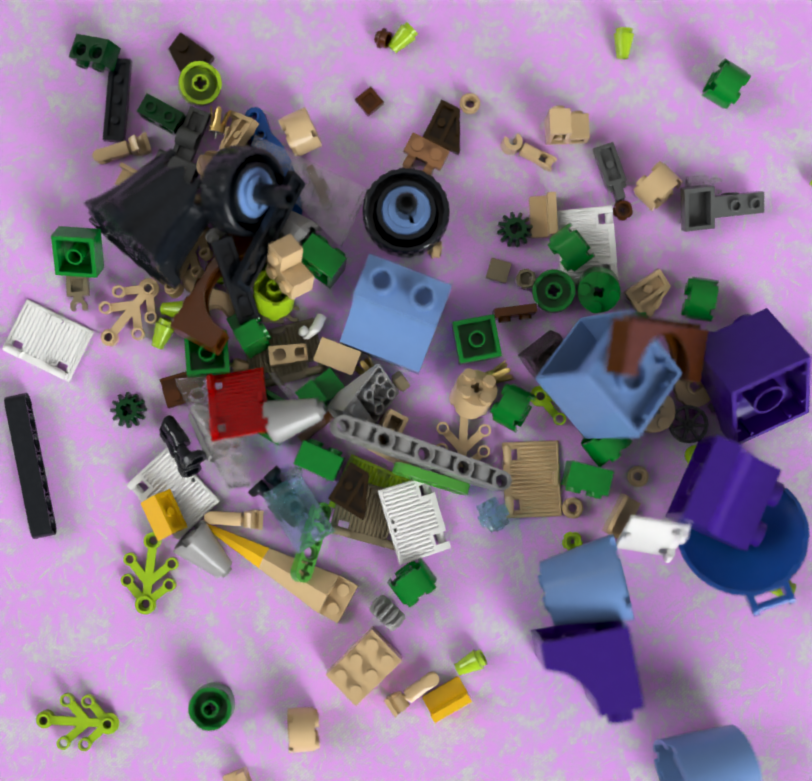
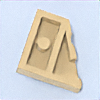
(240, 130)
(648, 292)

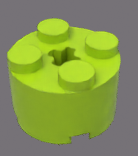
(206, 74)
(270, 299)

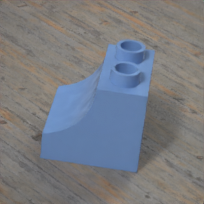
(394, 313)

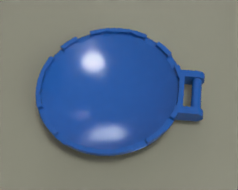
(760, 567)

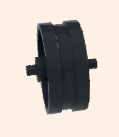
(689, 424)

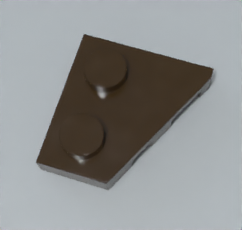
(186, 51)
(445, 127)
(352, 491)

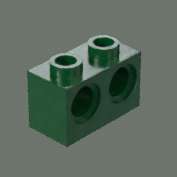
(94, 52)
(161, 114)

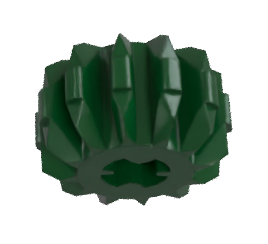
(510, 223)
(122, 414)

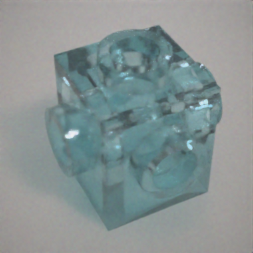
(493, 515)

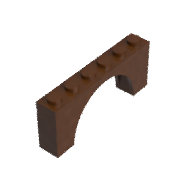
(194, 317)
(634, 333)

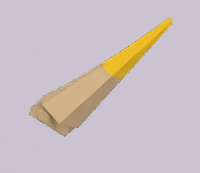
(324, 592)

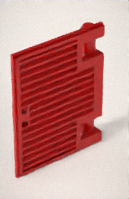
(237, 403)

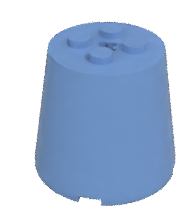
(586, 584)
(707, 756)

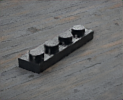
(117, 101)
(228, 263)

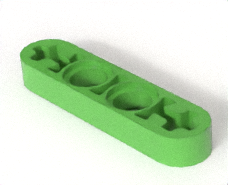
(431, 478)
(315, 548)

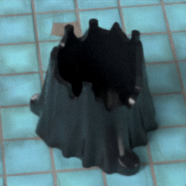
(152, 218)

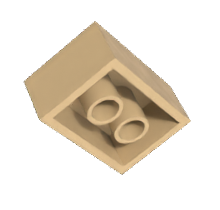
(364, 666)

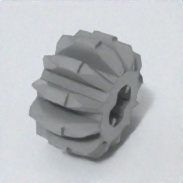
(387, 612)

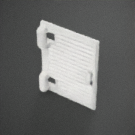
(598, 236)
(47, 340)
(190, 493)
(414, 519)
(651, 534)

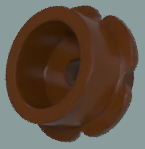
(382, 38)
(622, 216)

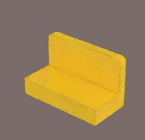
(163, 514)
(446, 699)

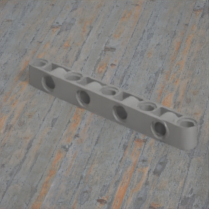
(406, 449)

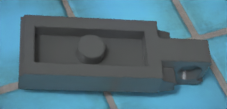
(611, 170)

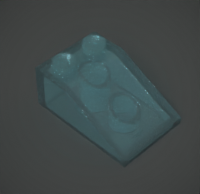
(298, 513)

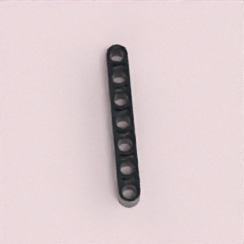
(30, 465)

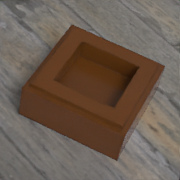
(369, 101)

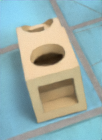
(287, 354)

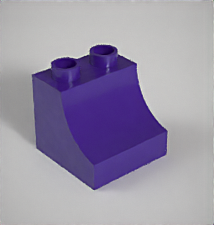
(755, 376)
(726, 493)
(599, 659)

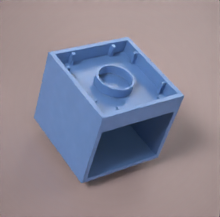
(601, 401)

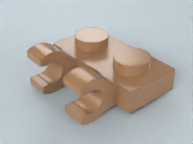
(426, 152)

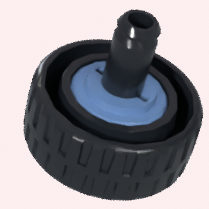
(241, 187)
(406, 212)

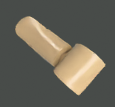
(137, 146)
(528, 152)
(251, 518)
(398, 702)

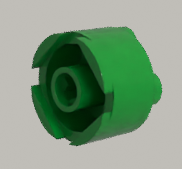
(725, 84)
(570, 247)
(544, 283)
(701, 298)
(598, 301)
(513, 407)
(605, 448)
(412, 582)
(203, 715)

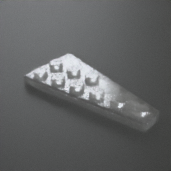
(326, 195)
(229, 453)

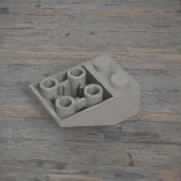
(364, 397)

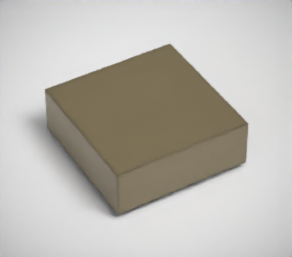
(498, 270)

